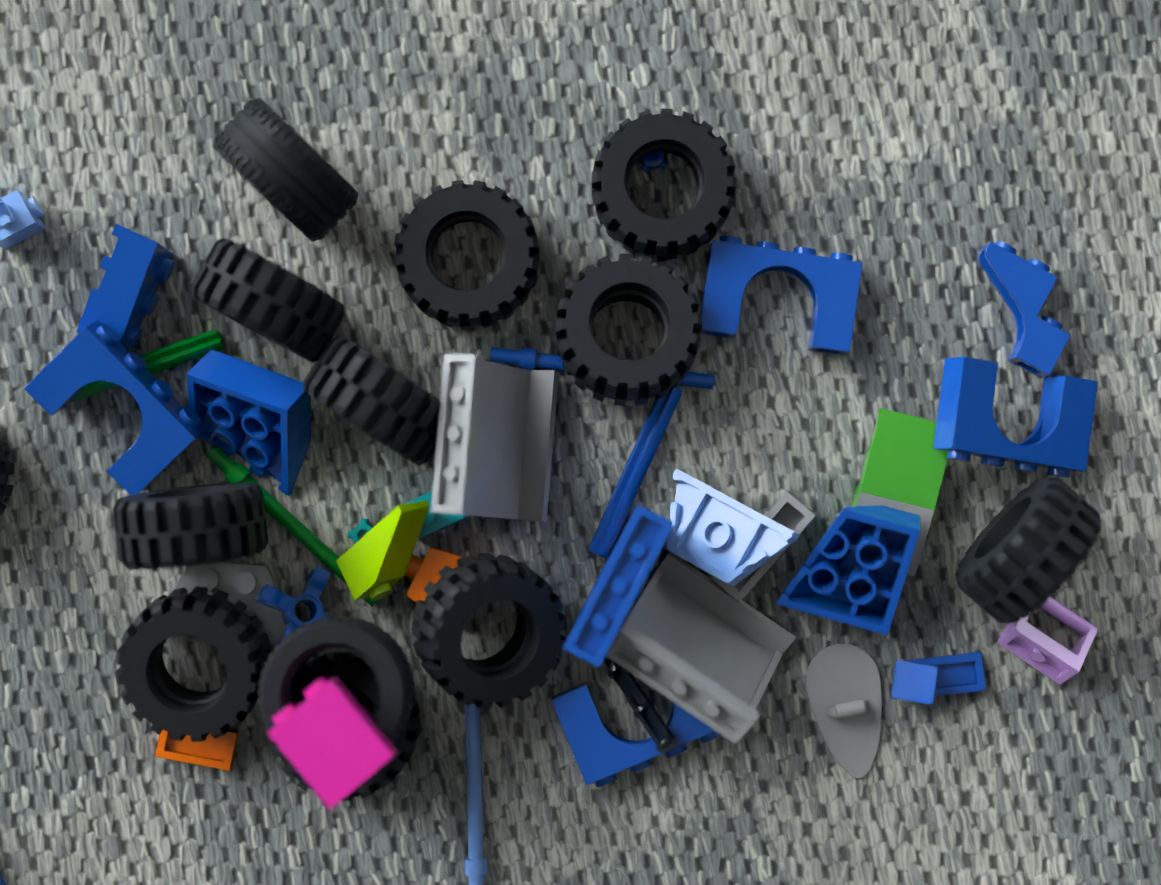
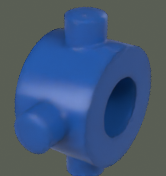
(653, 161)

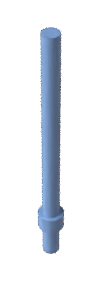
(476, 863)

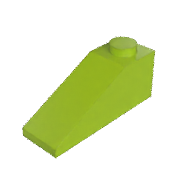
(383, 552)

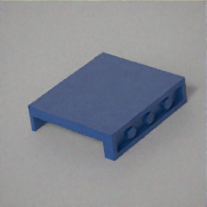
(617, 585)

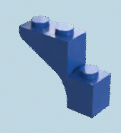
(1024, 289)

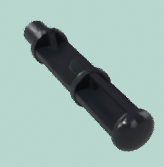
(642, 706)

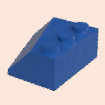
(252, 415)
(857, 568)

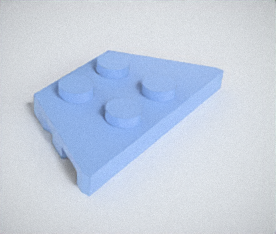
(721, 532)

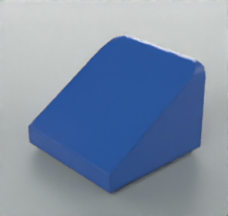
(914, 682)

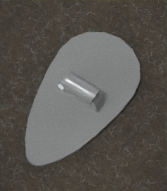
(846, 704)

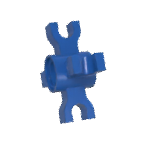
(286, 604)

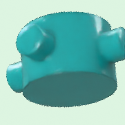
(360, 530)

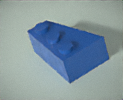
(128, 285)

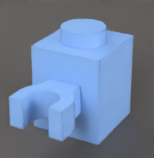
(19, 218)

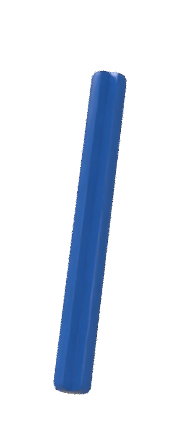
(634, 473)

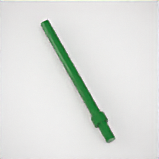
(239, 473)

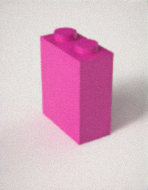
(331, 740)

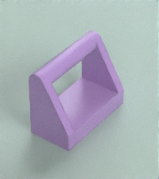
(1044, 652)

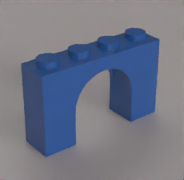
(830, 281)
(99, 356)
(969, 428)
(602, 752)

